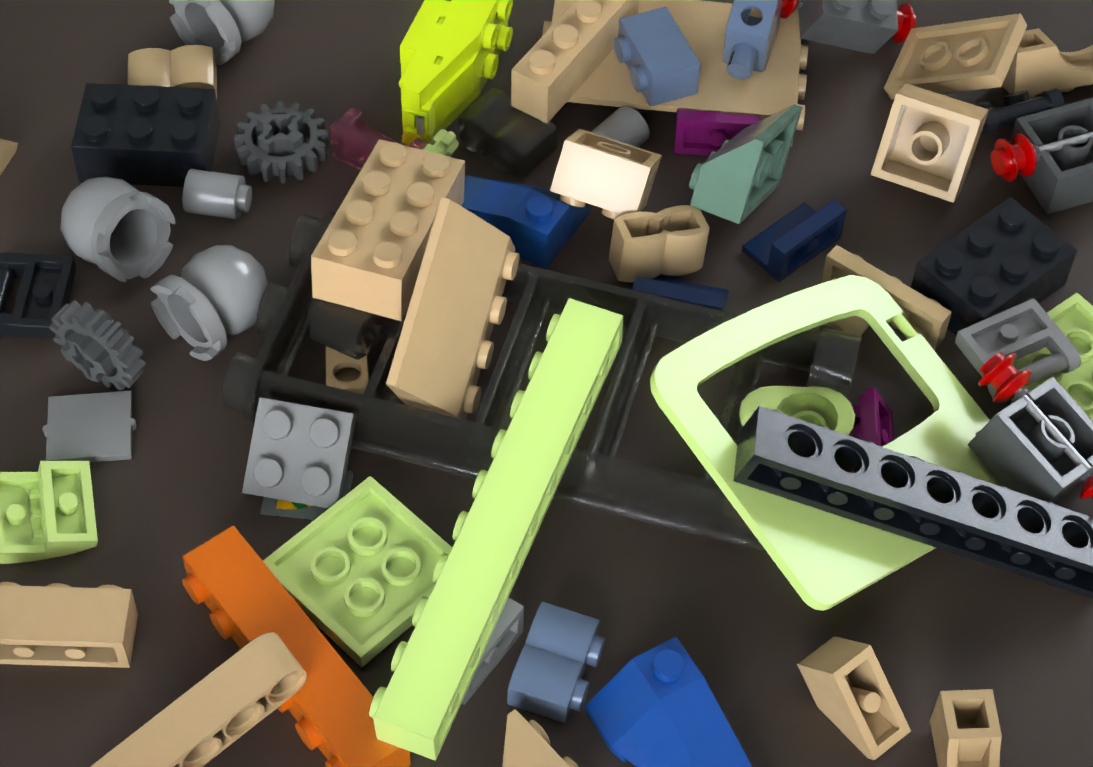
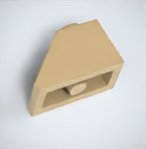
(855, 694)

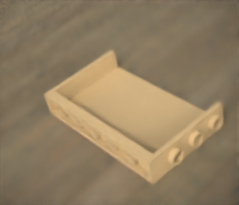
(705, 29)

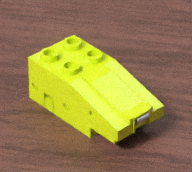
(448, 61)

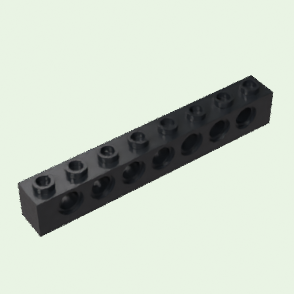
(916, 499)

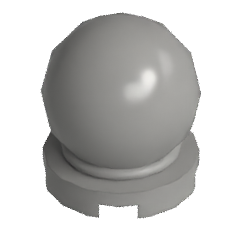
(221, 23)
(117, 227)
(211, 299)

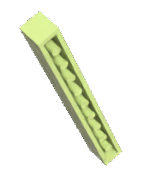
(497, 532)

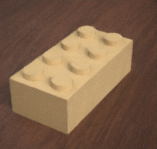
(383, 229)

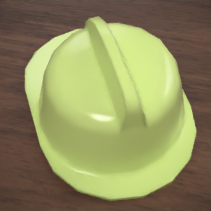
(811, 404)

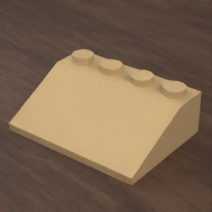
(453, 313)

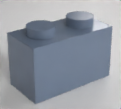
(657, 56)

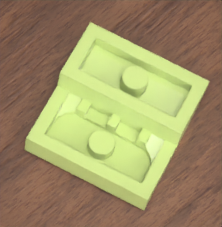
(46, 512)

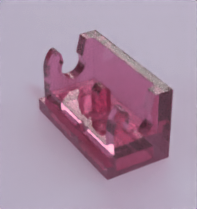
(355, 141)

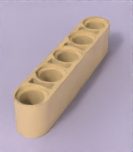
(214, 709)

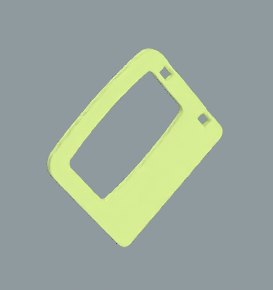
(814, 549)

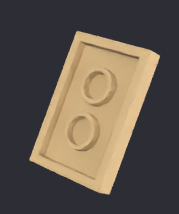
(958, 55)

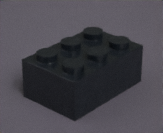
(145, 133)
(994, 266)

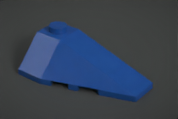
(526, 213)
(664, 714)

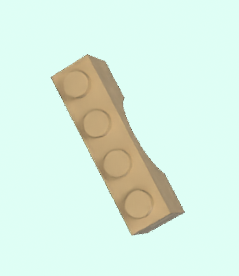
(1043, 67)
(966, 729)

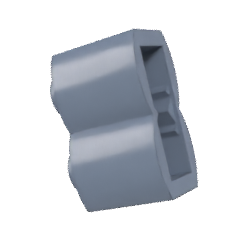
(554, 662)

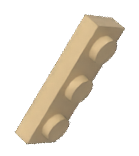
(922, 313)

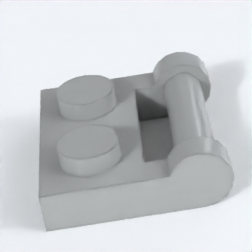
(1022, 332)

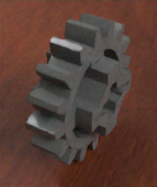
(281, 142)
(97, 345)

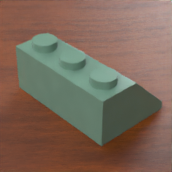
(745, 167)

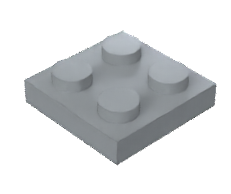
(299, 453)

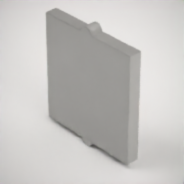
(90, 427)

